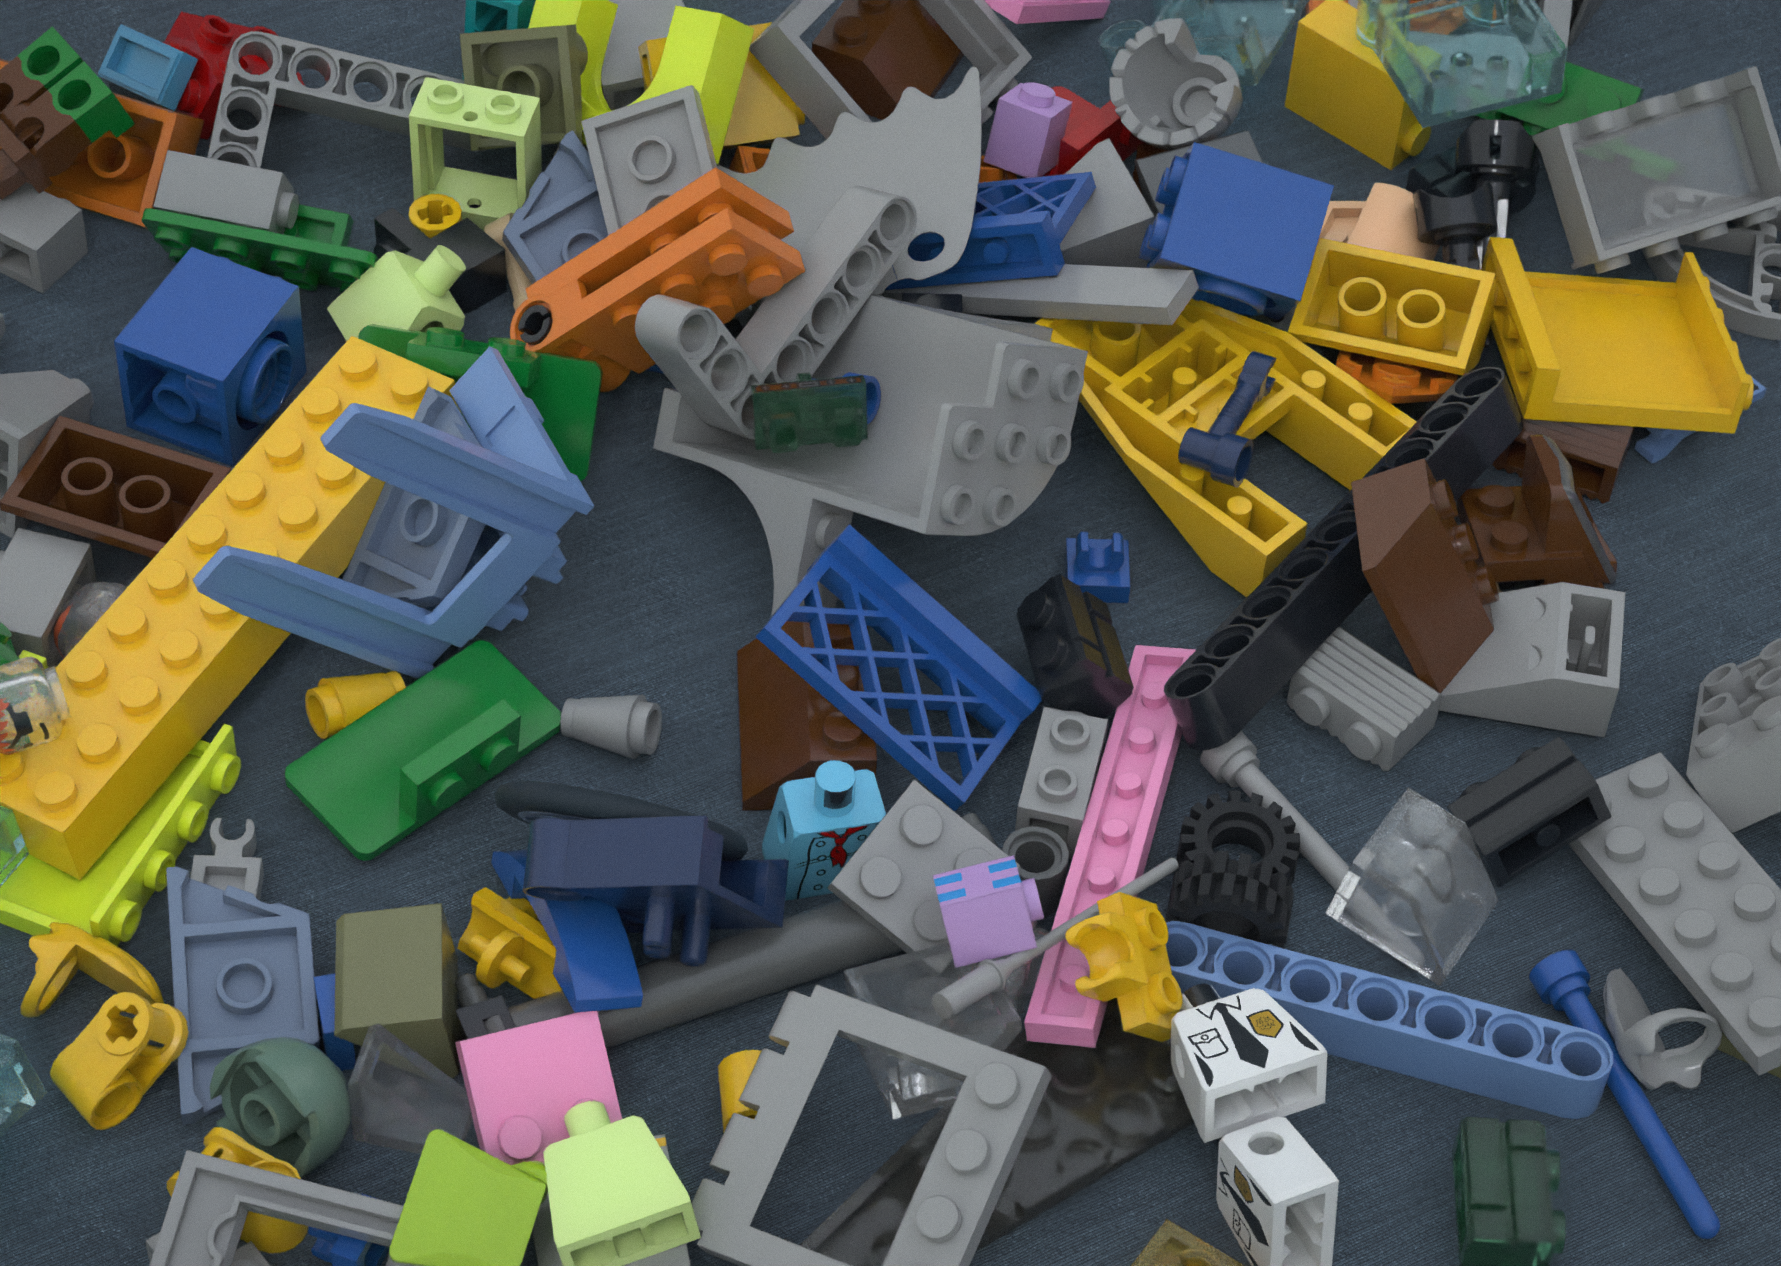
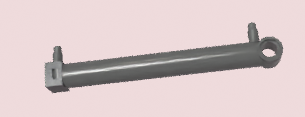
(753, 960)

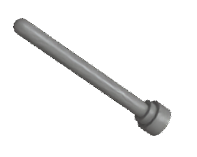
(1239, 766)

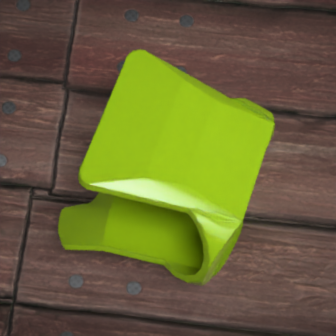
(467, 1207)

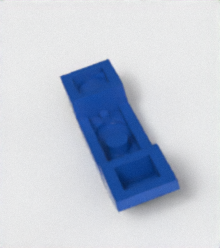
(590, 942)

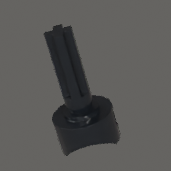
(1515, 159)
(1457, 224)

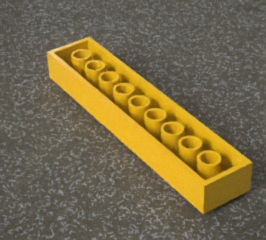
(174, 659)

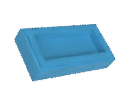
(147, 67)

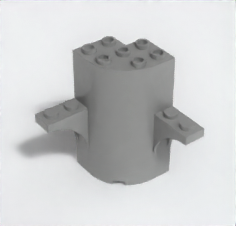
(958, 447)

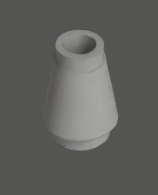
(614, 723)

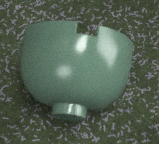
(284, 1100)

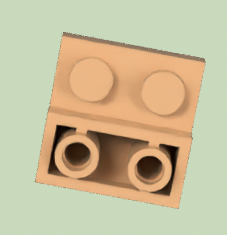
(1381, 222)

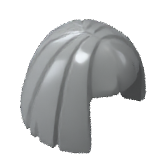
(1170, 90)

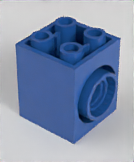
(1239, 229)
(211, 356)

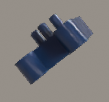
(657, 876)

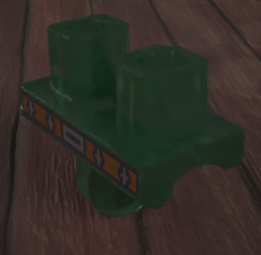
(809, 413)

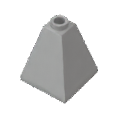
(1113, 218)
(27, 411)

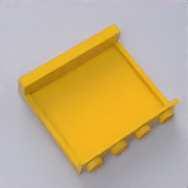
(1616, 347)

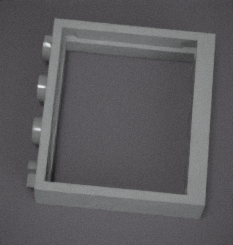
(822, 99)

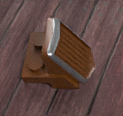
(1538, 527)

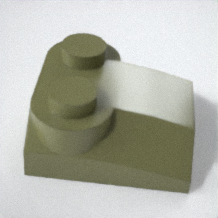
(530, 63)

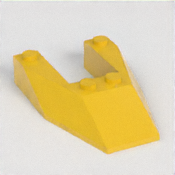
(1160, 380)

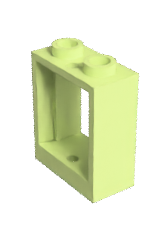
(482, 113)

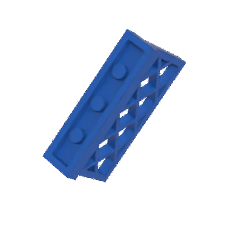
(1012, 231)
(923, 639)

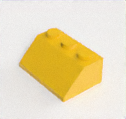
(1395, 307)

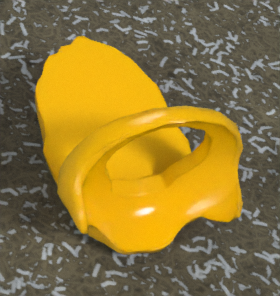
(72, 949)

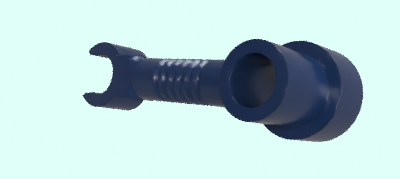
(1219, 449)

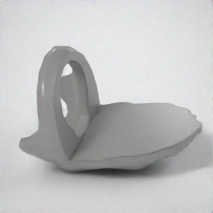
(1638, 1038)

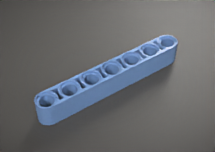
(1406, 1023)

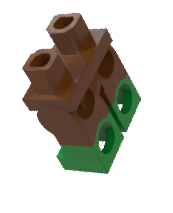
(51, 113)

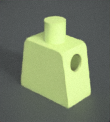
(402, 294)
(613, 1191)

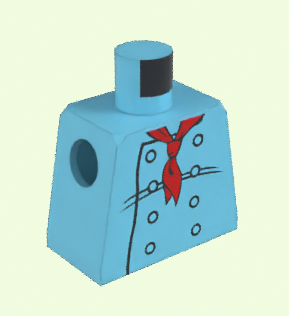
(821, 825)

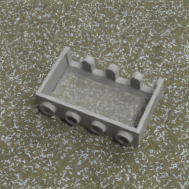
(1665, 170)

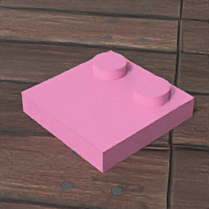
(529, 1079)

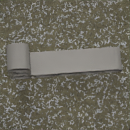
(334, 99)
(790, 327)

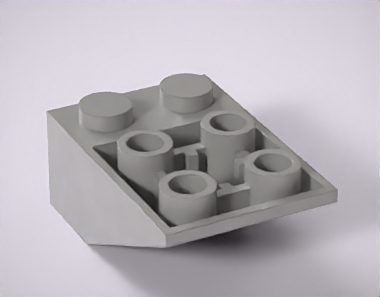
(1546, 660)
(1738, 740)

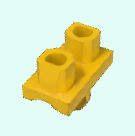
(509, 945)

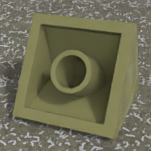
(399, 973)

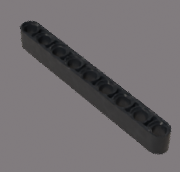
(1323, 575)

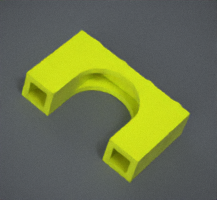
(699, 51)

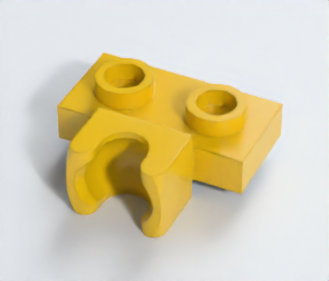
(1129, 963)

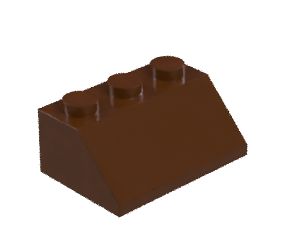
(883, 49)
(110, 487)
(1424, 569)
(788, 724)

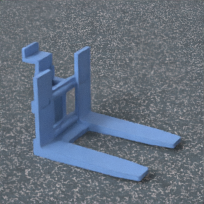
(507, 482)

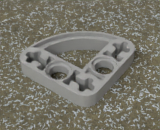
(1741, 312)

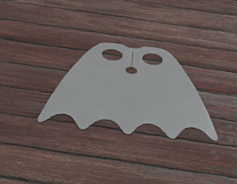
(918, 152)

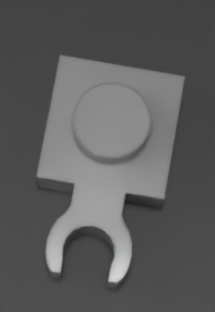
(231, 861)

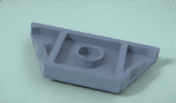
(559, 215)
(412, 544)
(236, 978)

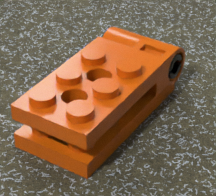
(701, 245)

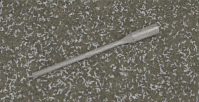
(992, 975)

